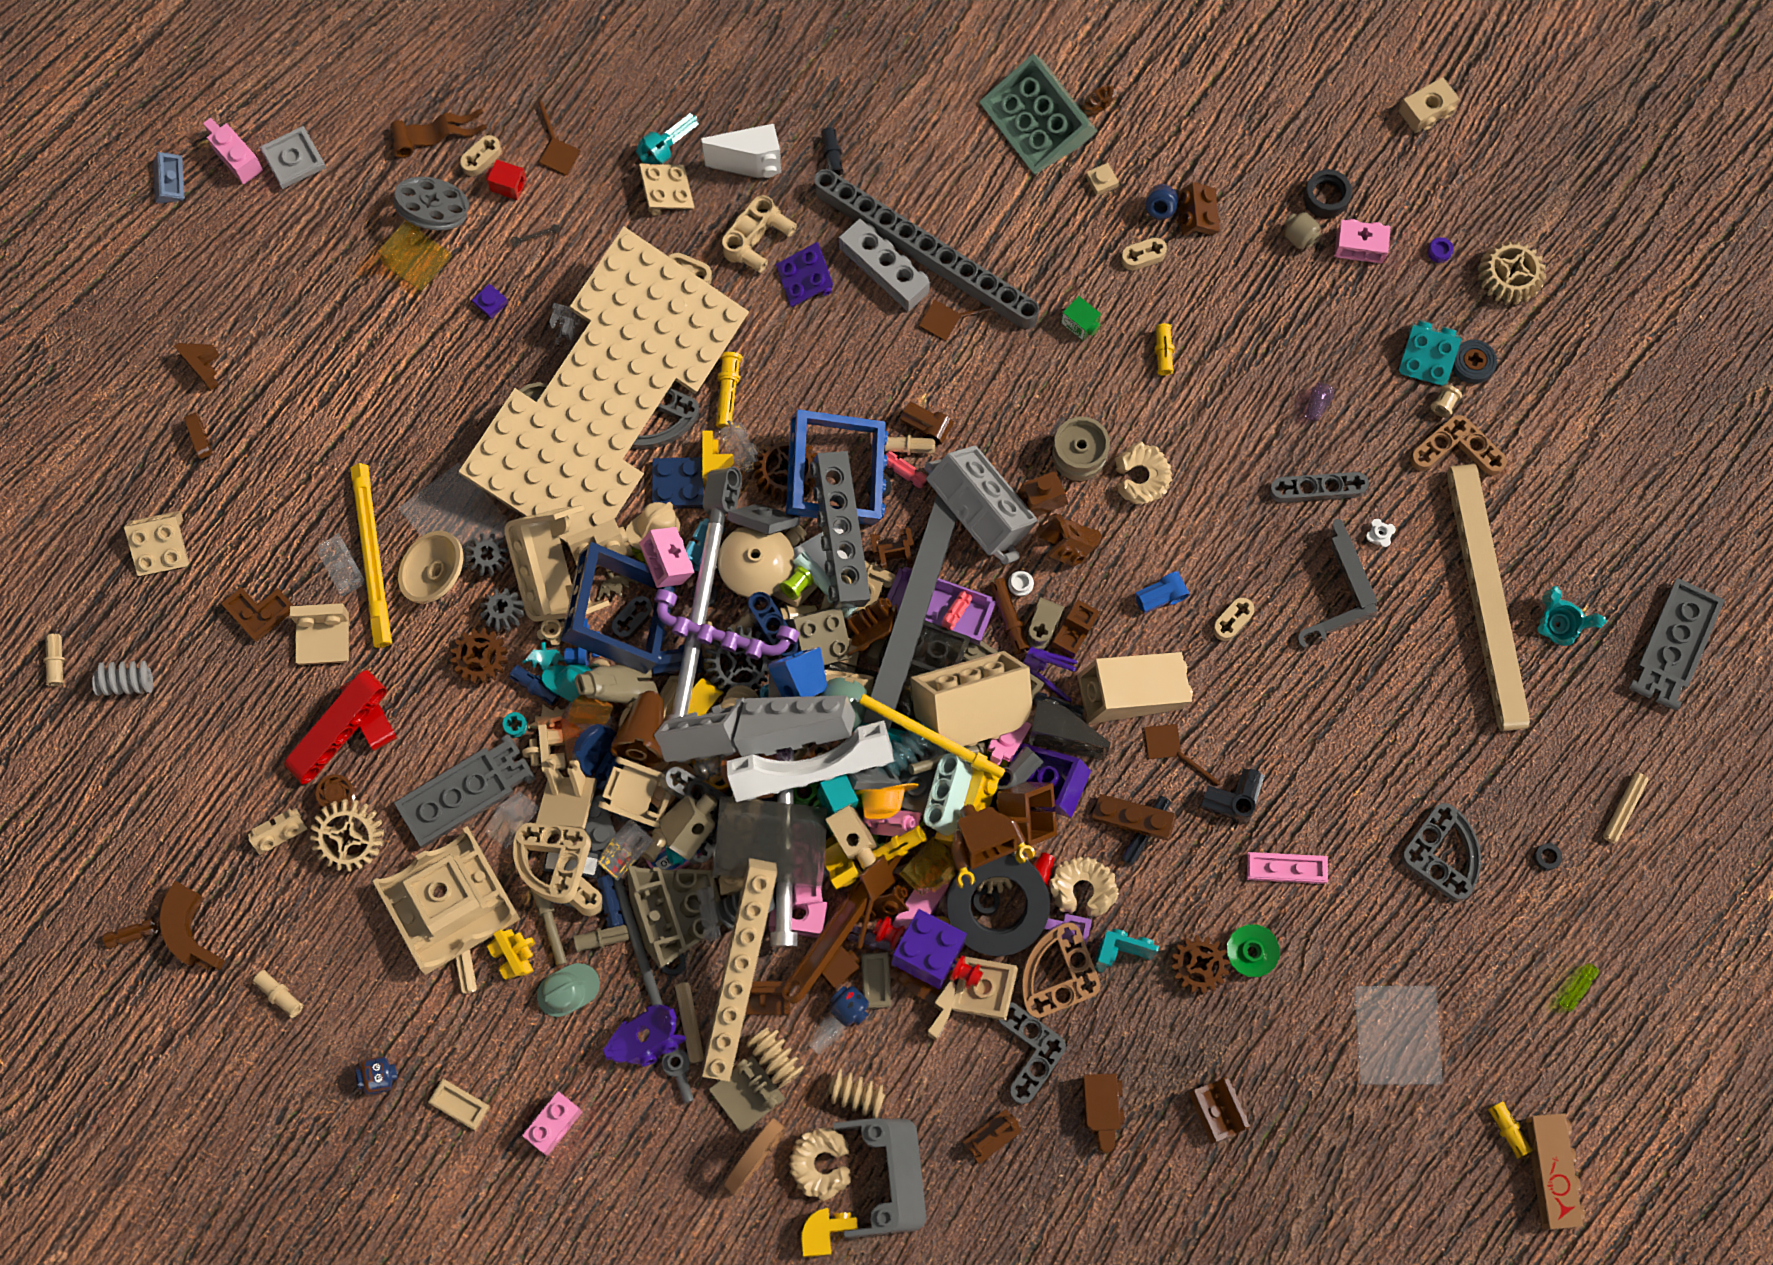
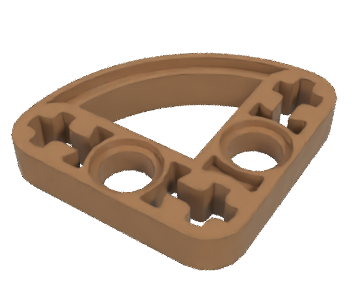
(1072, 984)
(755, 1156)

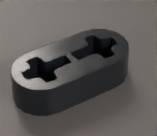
(628, 614)

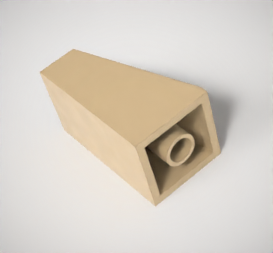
(1134, 686)

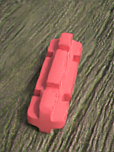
(905, 470)
(956, 610)

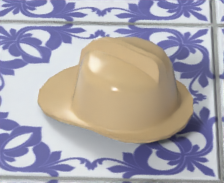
(654, 516)

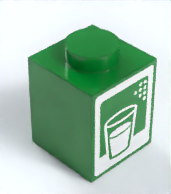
(1081, 318)

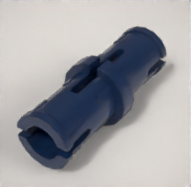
(533, 684)

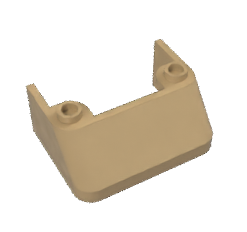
(542, 565)

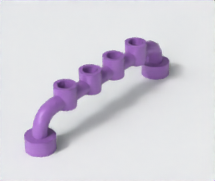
(729, 639)

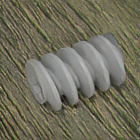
(122, 679)

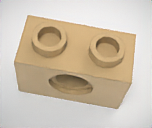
(1439, 96)

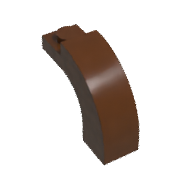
(175, 925)

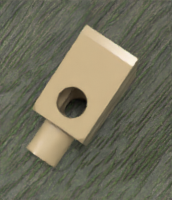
(847, 828)

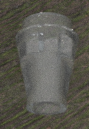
(826, 1034)

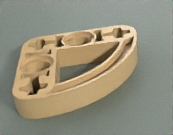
(567, 851)

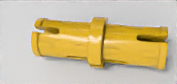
(1165, 361)
(900, 844)
(1510, 1129)

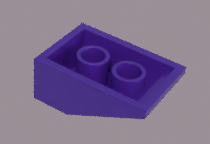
(1067, 775)

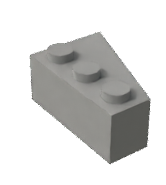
(700, 735)

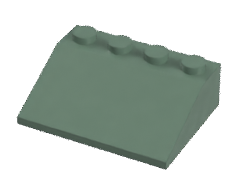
(1037, 114)

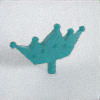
(544, 657)

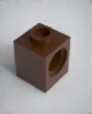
(840, 968)

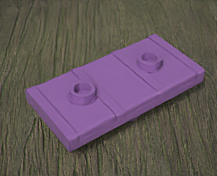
(972, 622)

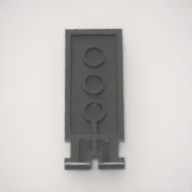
(1676, 643)
(463, 791)

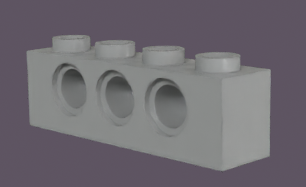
(905, 293)

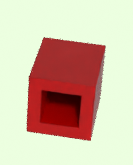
(506, 179)

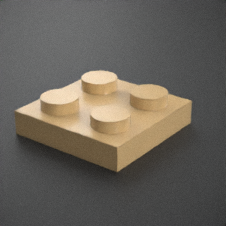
(991, 995)

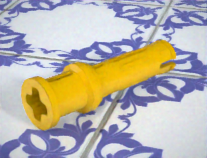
(728, 378)

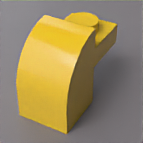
(842, 869)
(817, 1231)

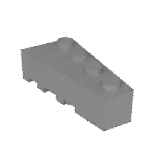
(792, 722)

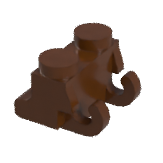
(896, 550)

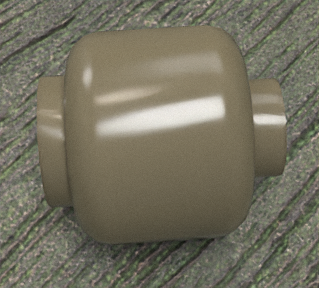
(1302, 230)

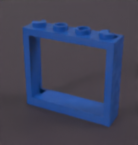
(796, 462)

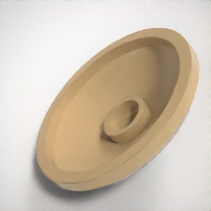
(430, 567)
(752, 575)

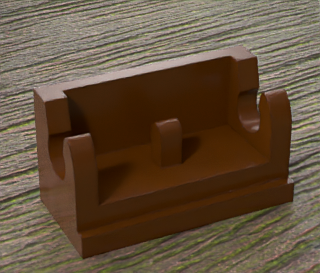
(767, 999)

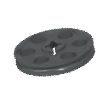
(423, 198)

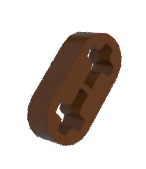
(198, 435)

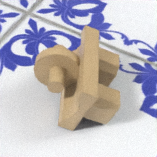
(547, 738)

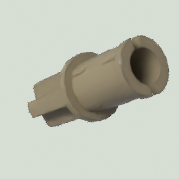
(601, 938)

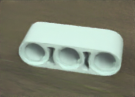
(947, 794)

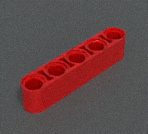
(335, 727)

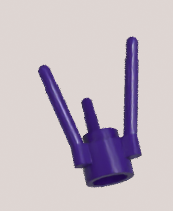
(1038, 660)

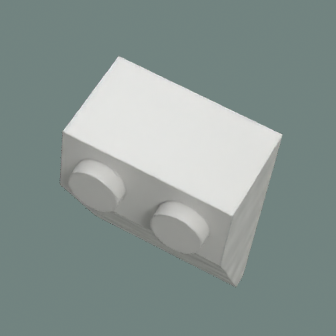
(744, 152)

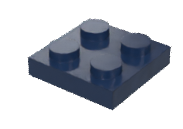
(678, 482)

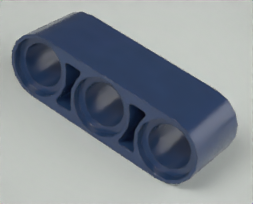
(766, 618)

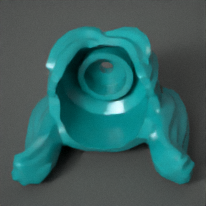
(1569, 616)

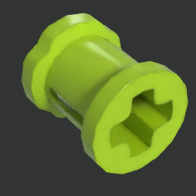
(796, 583)

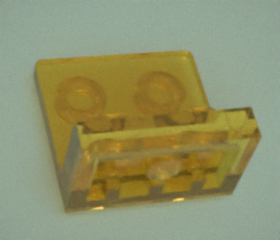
(413, 255)
(930, 867)

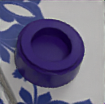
(1440, 250)

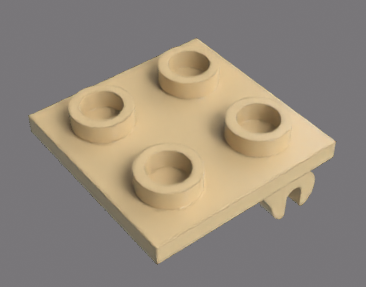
(565, 798)

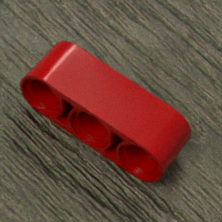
(376, 726)

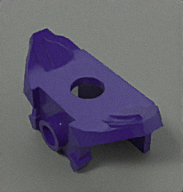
(627, 1047)

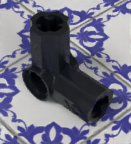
(1246, 794)

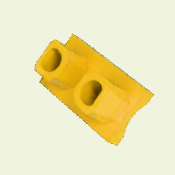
(515, 950)

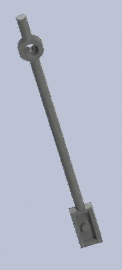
(601, 831)

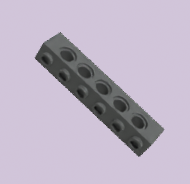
(837, 467)

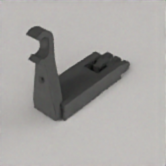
(1357, 584)

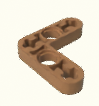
(1461, 439)

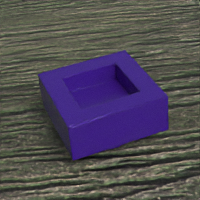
(490, 301)

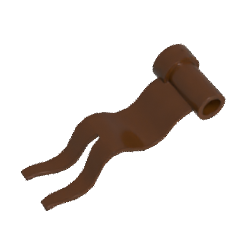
(431, 134)

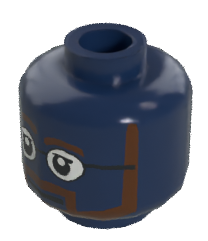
(375, 1075)

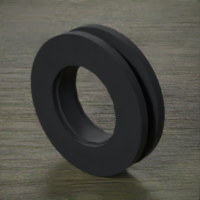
(1011, 938)

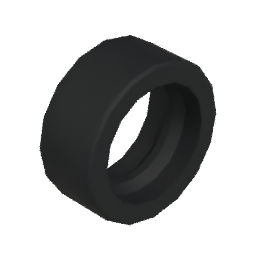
(1330, 177)

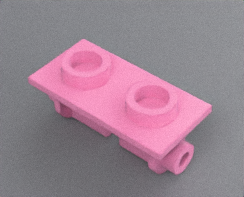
(896, 825)

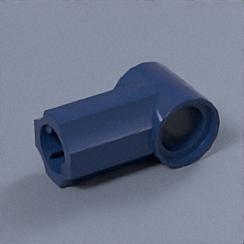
(672, 660)

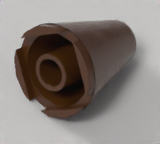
(636, 735)

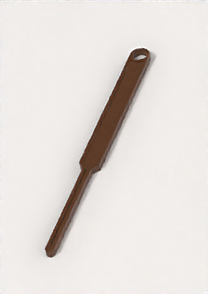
(831, 938)

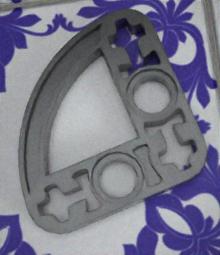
(673, 433)
(1428, 859)

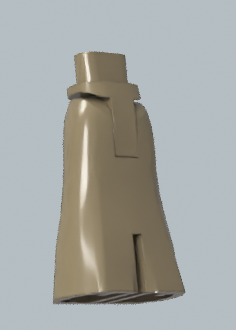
(614, 684)

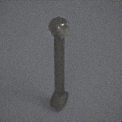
(516, 241)

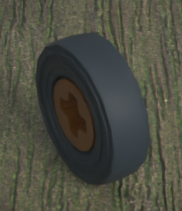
(1484, 355)

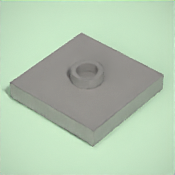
(292, 157)

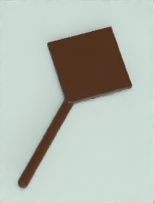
(558, 154)
(941, 319)
(1164, 743)
(876, 880)

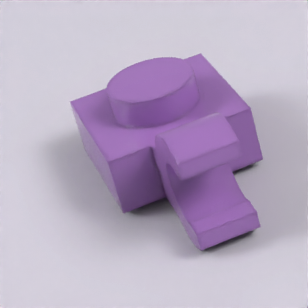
(1082, 923)

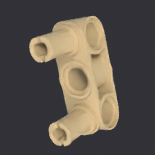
(750, 228)

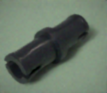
(832, 150)

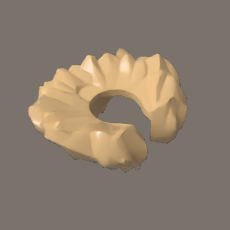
(1158, 469)
(1085, 869)
(802, 1163)

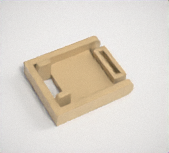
(632, 792)

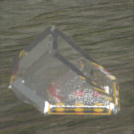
(625, 849)

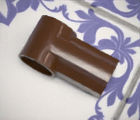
(930, 424)

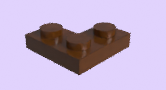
(260, 618)

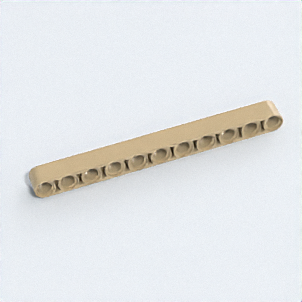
(1488, 598)

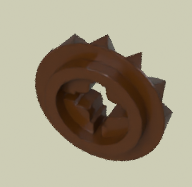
(1099, 100)

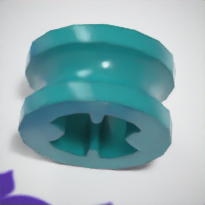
(508, 719)

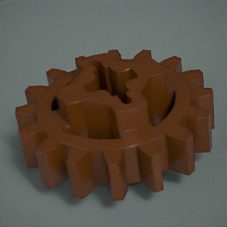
(470, 662)
(1194, 955)

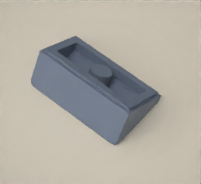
(168, 178)

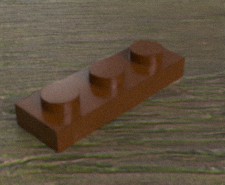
(1134, 817)

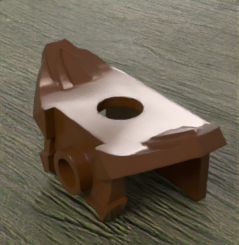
(1076, 539)

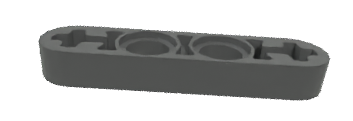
(1318, 484)

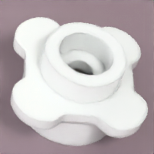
(1374, 536)

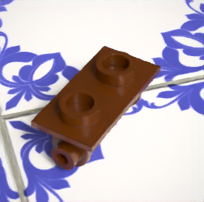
(889, 903)
(993, 1136)

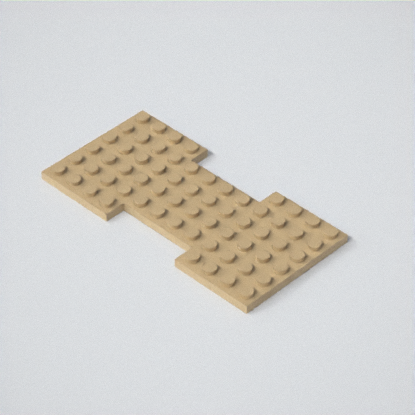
(643, 332)

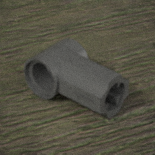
(1019, 769)

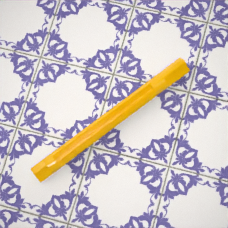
(371, 558)

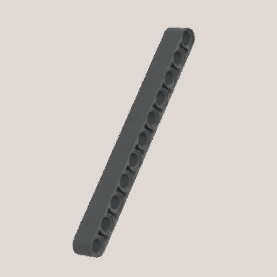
(930, 259)
(913, 610)

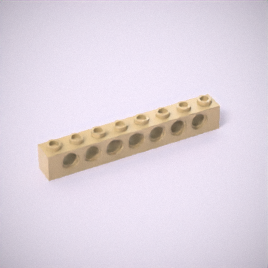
(739, 969)

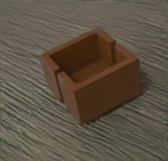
(1016, 803)

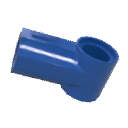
(1169, 590)

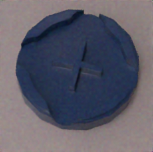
(592, 747)

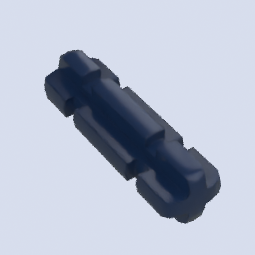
(610, 901)

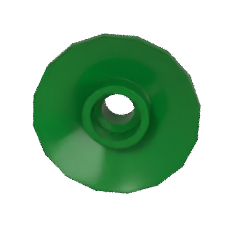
(1262, 941)

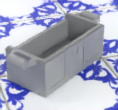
(982, 501)

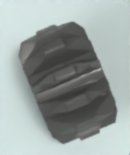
(477, 554)
(512, 610)

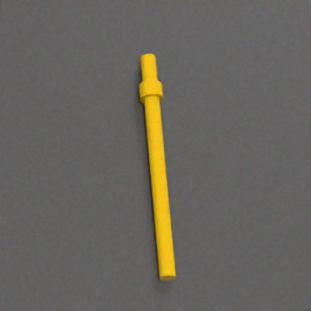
(977, 760)

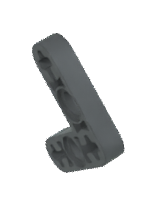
(682, 777)
(1039, 1045)

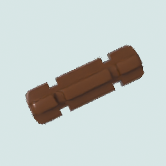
(130, 933)

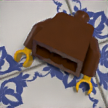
(984, 838)

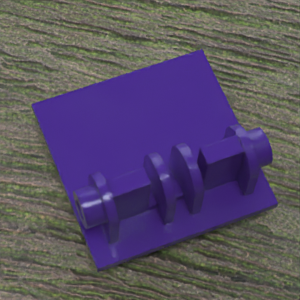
(805, 275)

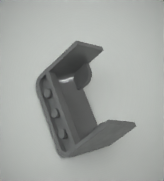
(907, 1208)

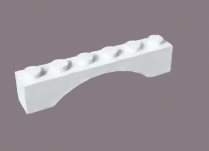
(758, 776)

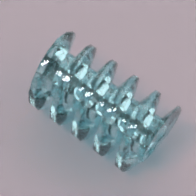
(907, 749)

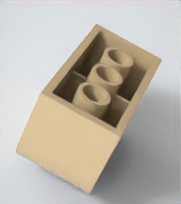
(974, 698)

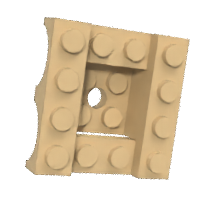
(448, 925)

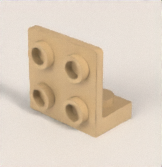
(157, 543)
(321, 633)

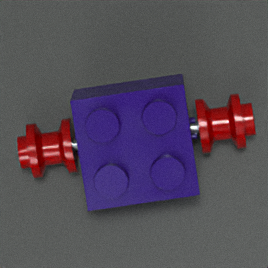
(928, 949)

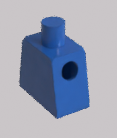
(800, 673)

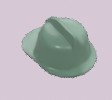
(568, 989)

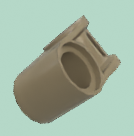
(1044, 621)

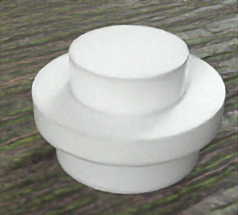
(1020, 583)

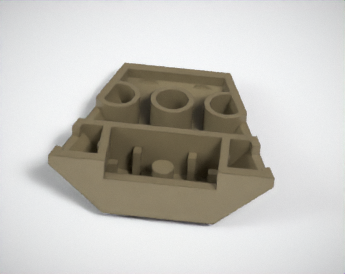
(669, 909)

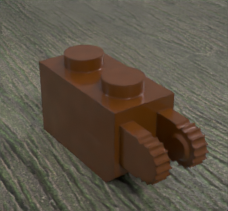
(1102, 1108)

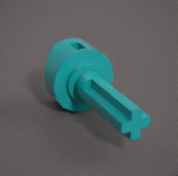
(660, 144)

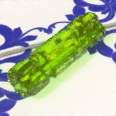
(1579, 987)

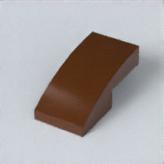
(1075, 629)

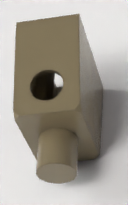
(688, 824)

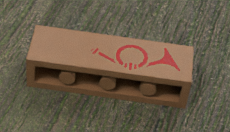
(1554, 1172)

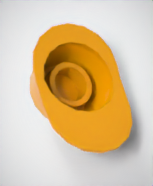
(883, 802)

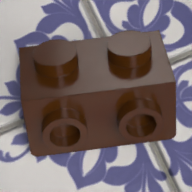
(1198, 209)
(1219, 1110)

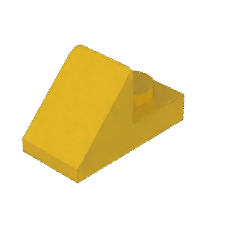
(711, 455)

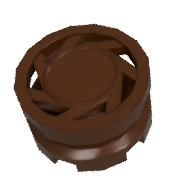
(335, 788)

